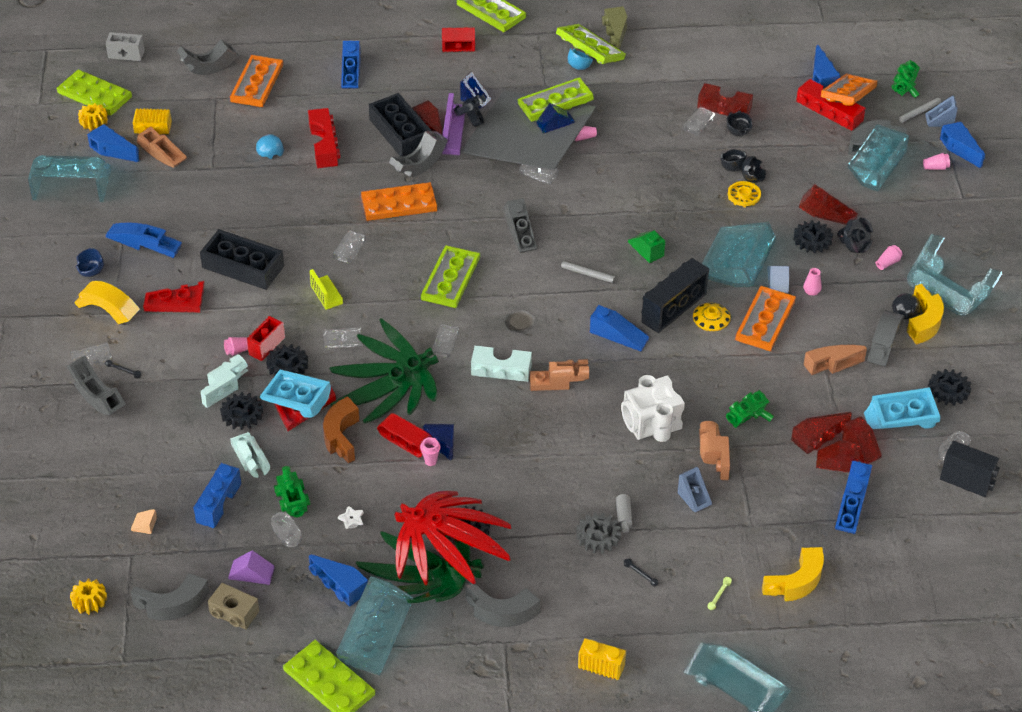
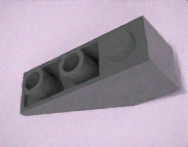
(520, 225)

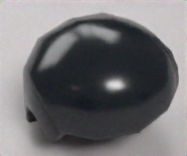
(739, 123)
(733, 160)
(752, 170)
(906, 305)

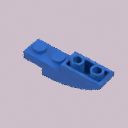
(139, 235)
(853, 497)

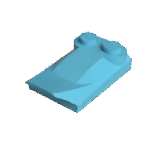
(297, 392)
(903, 409)

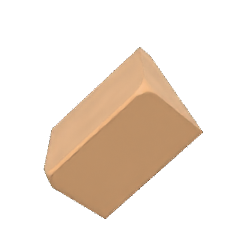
(145, 521)

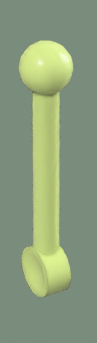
(726, 582)

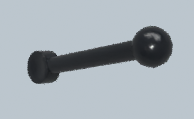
(137, 374)
(628, 563)

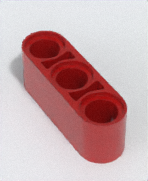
(403, 434)

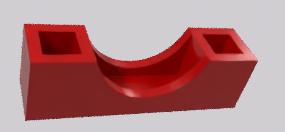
(846, 115)
(325, 150)

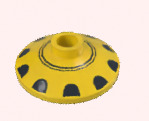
(711, 317)

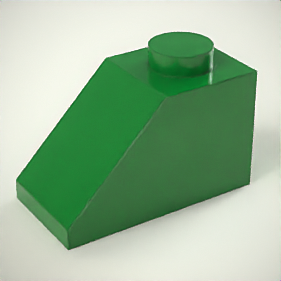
(649, 245)

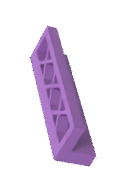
(453, 128)

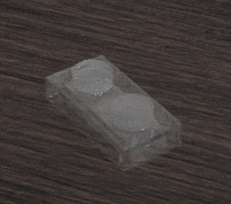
(541, 174)
(349, 246)
(342, 338)

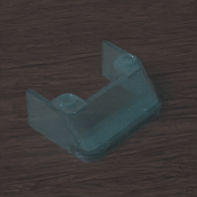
(69, 167)
(954, 297)
(736, 677)

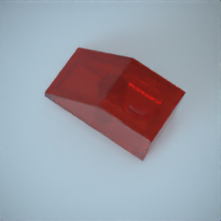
(860, 431)
(838, 456)

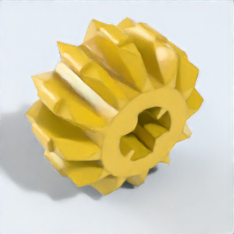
(92, 116)
(88, 596)

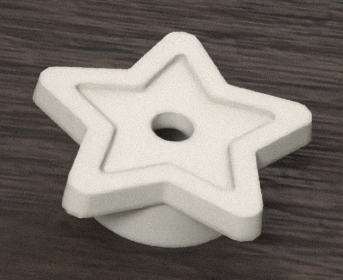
(354, 522)

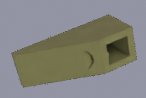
(616, 24)

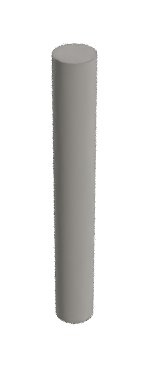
(919, 110)
(589, 272)

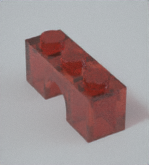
(710, 99)

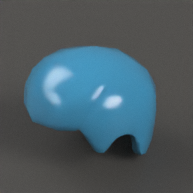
(579, 59)
(269, 146)

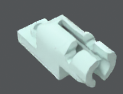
(223, 380)
(250, 454)

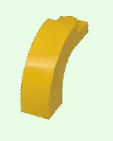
(109, 298)
(926, 325)
(801, 582)

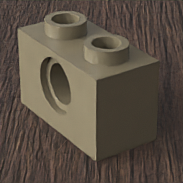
(225, 598)

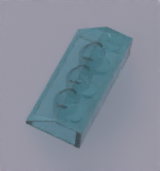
(878, 156)
(374, 626)

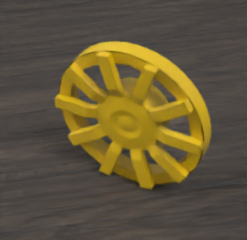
(744, 193)

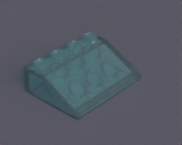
(739, 253)

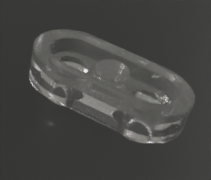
(958, 436)
(287, 530)

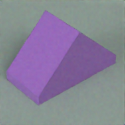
(252, 569)

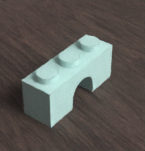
(514, 368)

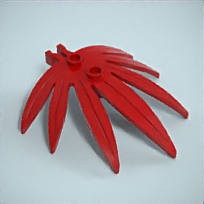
(435, 521)

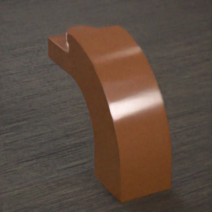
(336, 421)

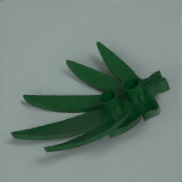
(406, 372)
(443, 579)

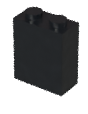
(970, 469)

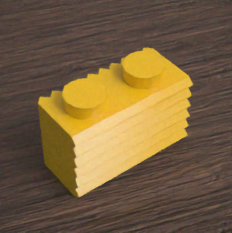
(158, 119)
(601, 659)

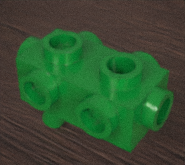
(905, 79)
(751, 406)
(291, 491)

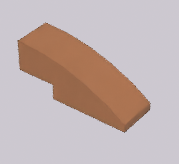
(160, 147)
(834, 358)

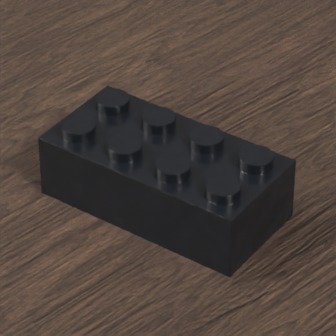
(398, 123)
(242, 259)
(674, 295)

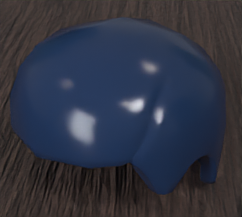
(89, 262)

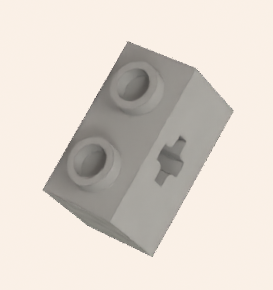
(125, 46)

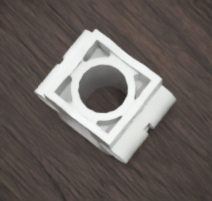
(653, 408)

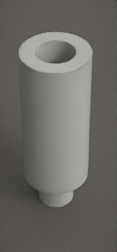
(624, 512)

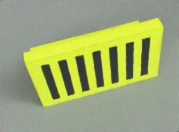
(325, 290)

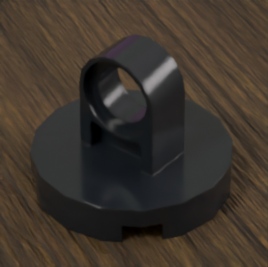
(470, 107)
(856, 235)

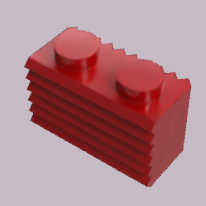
(458, 39)
(265, 338)

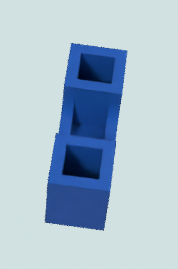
(210, 504)

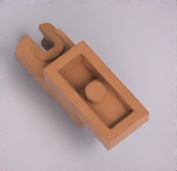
(559, 375)
(714, 448)

